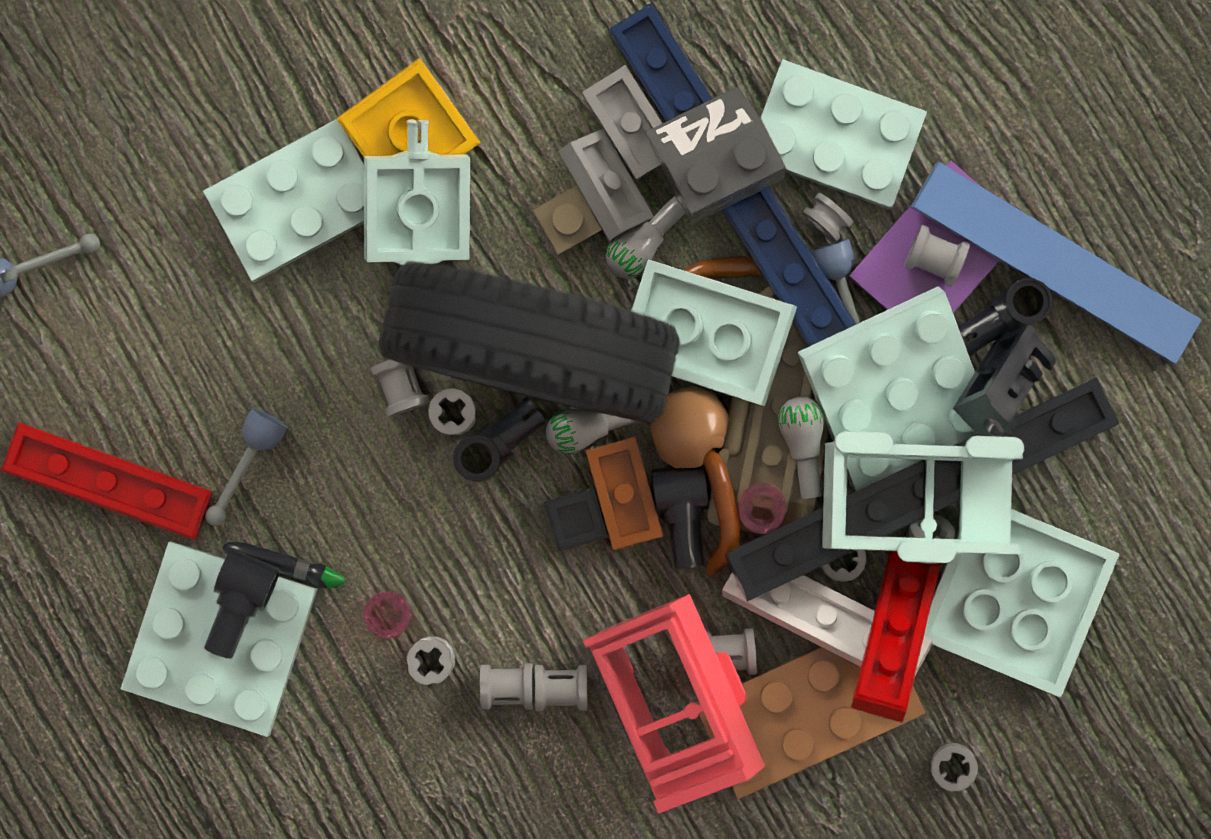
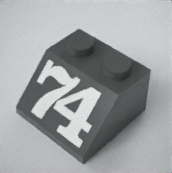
(716, 155)

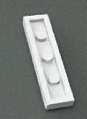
(816, 615)

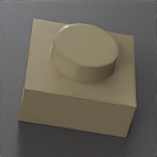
(567, 220)

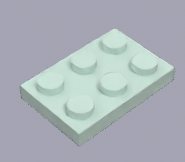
(841, 133)
(292, 200)
(725, 332)

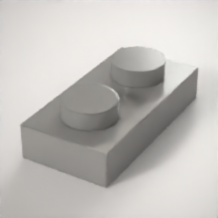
(625, 118)
(605, 183)

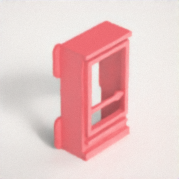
(706, 766)

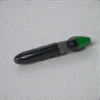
(316, 573)

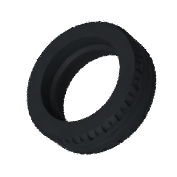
(529, 340)

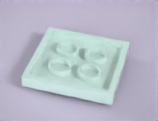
(893, 378)
(1025, 608)
(171, 655)

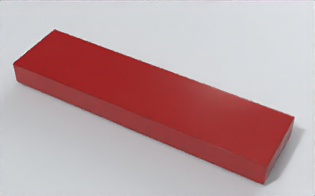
(107, 481)
(895, 638)

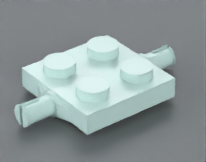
(416, 203)

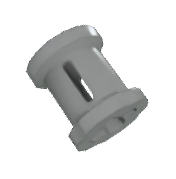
(936, 256)
(399, 387)
(436, 412)
(739, 648)
(415, 661)
(507, 686)
(560, 688)

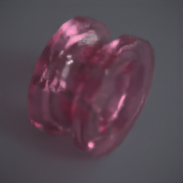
(746, 507)
(374, 624)

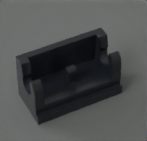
(1003, 382)

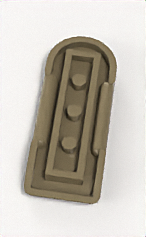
(754, 444)

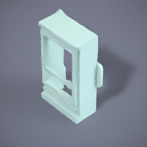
(983, 495)

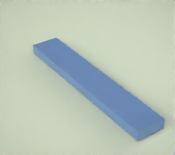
(1055, 261)

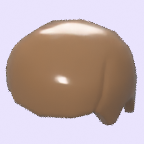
(689, 427)

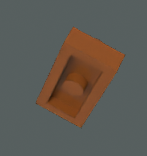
(624, 493)

